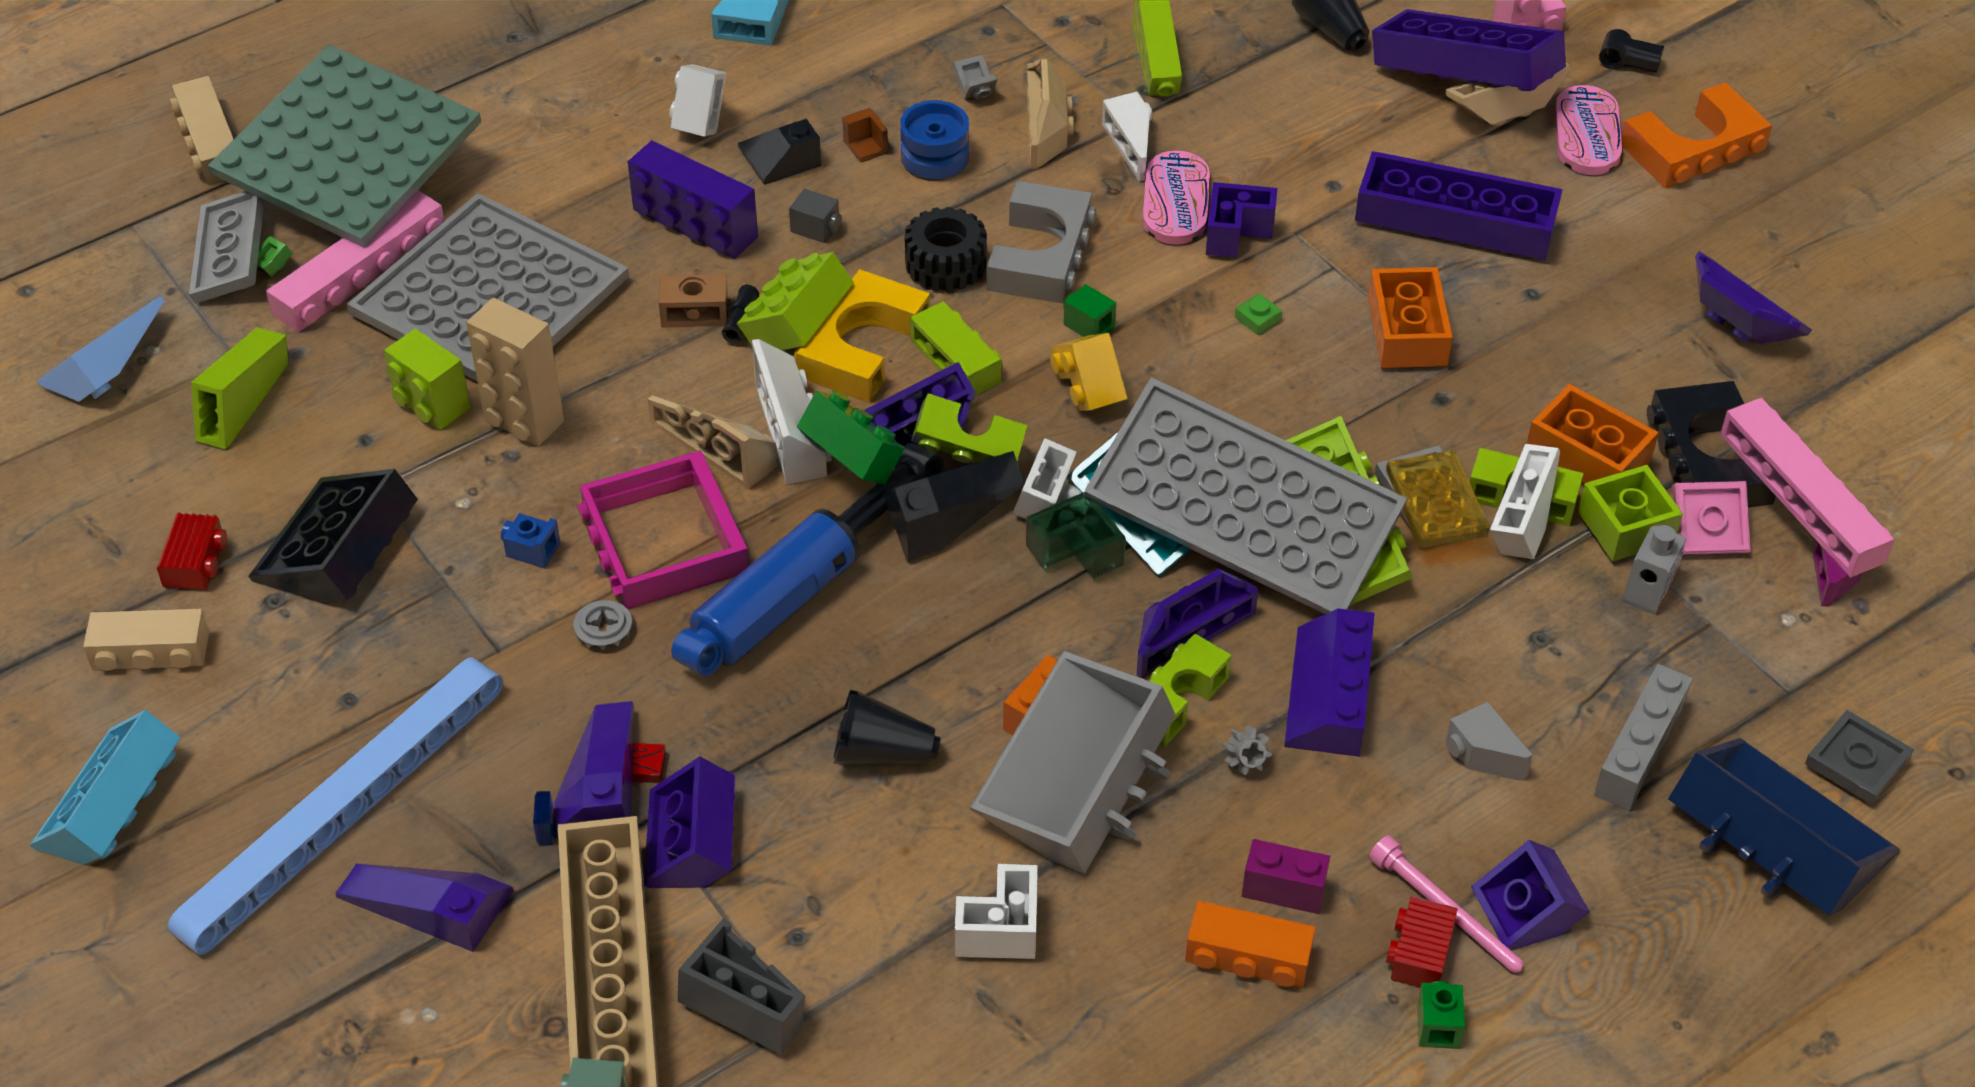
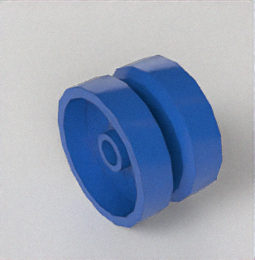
(934, 139)

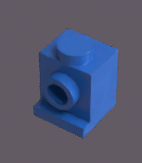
(530, 539)

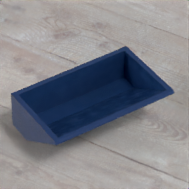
(1780, 825)

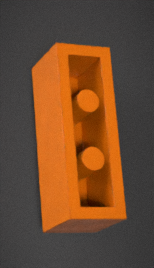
(1250, 944)

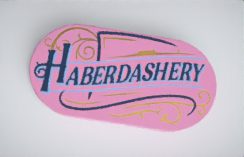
(1588, 129)
(1176, 197)

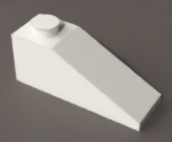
(1127, 123)
(1526, 503)

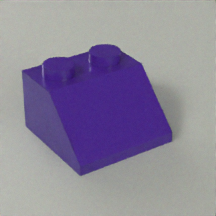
(1530, 897)

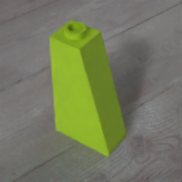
(1157, 46)
(236, 385)

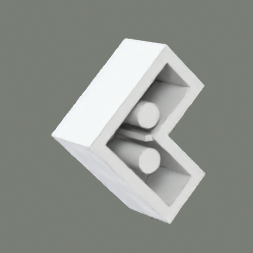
(1000, 924)

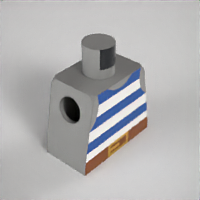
(1662, 554)

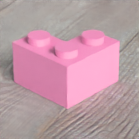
(1532, 13)

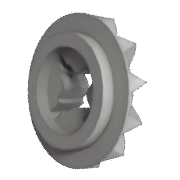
(588, 621)

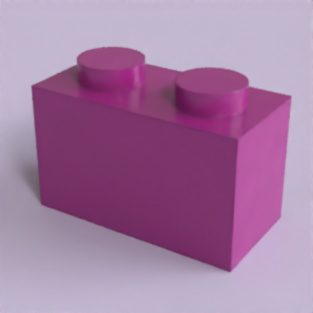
(1285, 876)

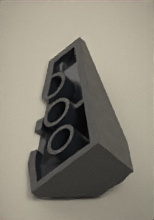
(945, 505)

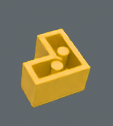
(1092, 371)

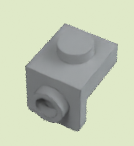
(974, 77)

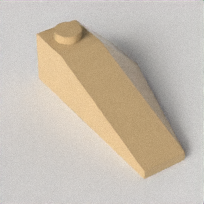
(726, 444)

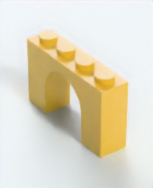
(867, 303)

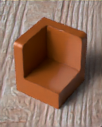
(865, 135)

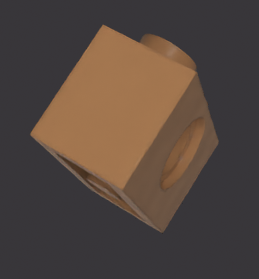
(693, 300)

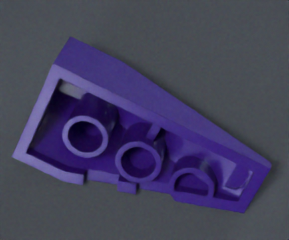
(600, 772)

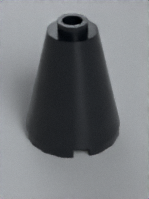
(1337, 19)
(882, 735)

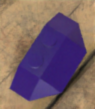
(1743, 306)
(902, 409)
(1200, 609)

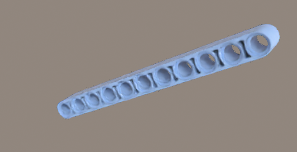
(333, 807)

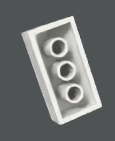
(784, 402)

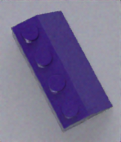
(1330, 683)

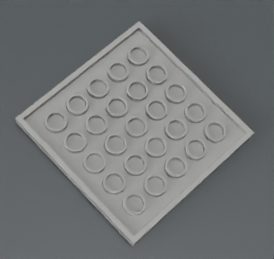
(484, 255)

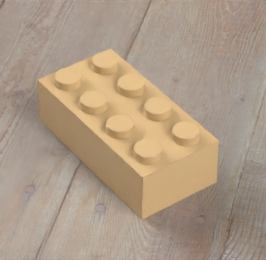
(515, 371)

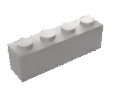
(1643, 737)

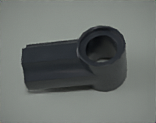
(1622, 50)

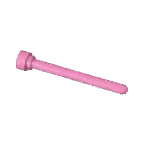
(1388, 855)

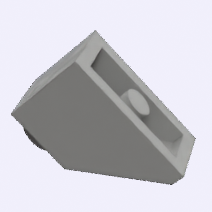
(1487, 744)

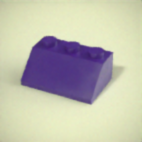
(690, 827)

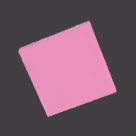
(1713, 517)

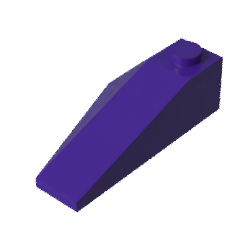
(436, 902)

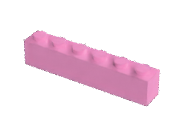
(349, 267)
(1807, 487)

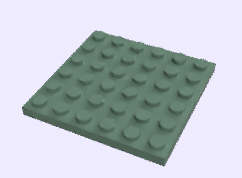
(345, 145)

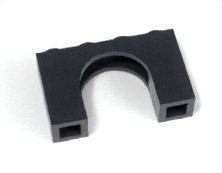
(1697, 410)

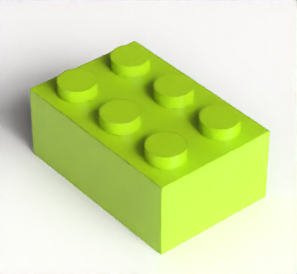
(796, 301)

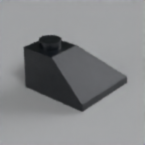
(783, 151)

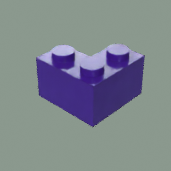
(1238, 212)

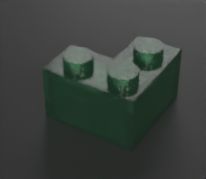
(1078, 529)

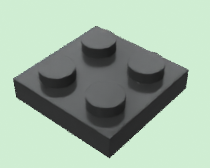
(1859, 757)

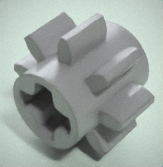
(1245, 740)

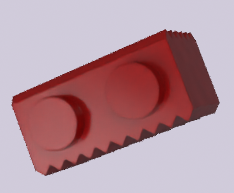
(191, 551)
(1423, 941)

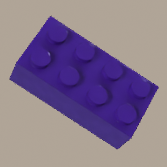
(693, 199)

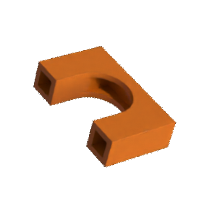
(1675, 159)

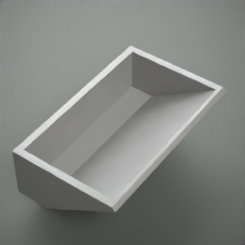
(1077, 761)

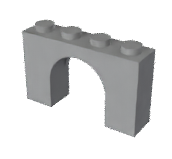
(1050, 271)

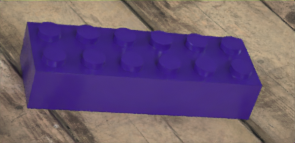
(1469, 49)
(1458, 205)

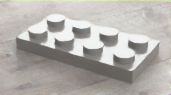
(226, 246)

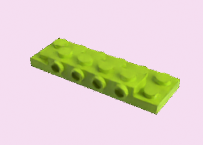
(1335, 444)

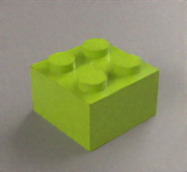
(427, 379)
(1624, 509)

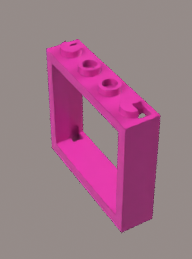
(648, 483)

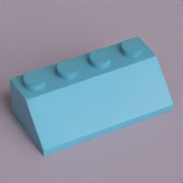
(108, 790)

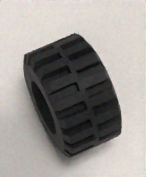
(945, 249)

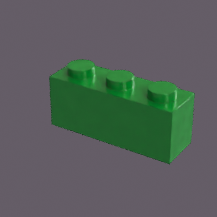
(851, 436)

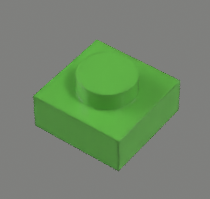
(272, 256)
(1258, 314)

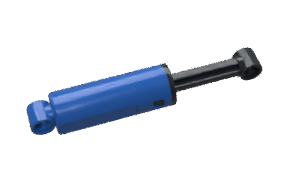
(789, 574)

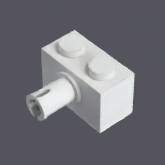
(697, 100)
(1047, 480)

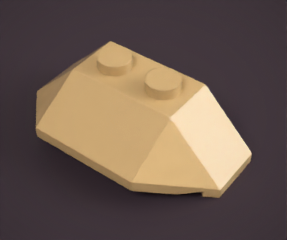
(1503, 103)
(1047, 113)

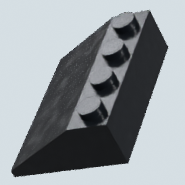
(336, 535)

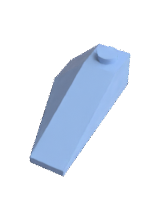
(102, 359)

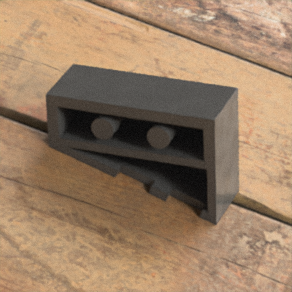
(740, 990)

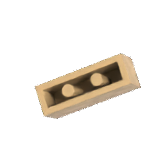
(146, 639)

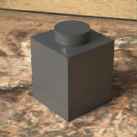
(815, 216)

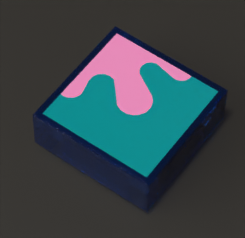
(543, 818)

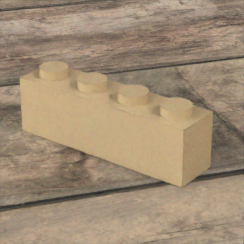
(202, 122)

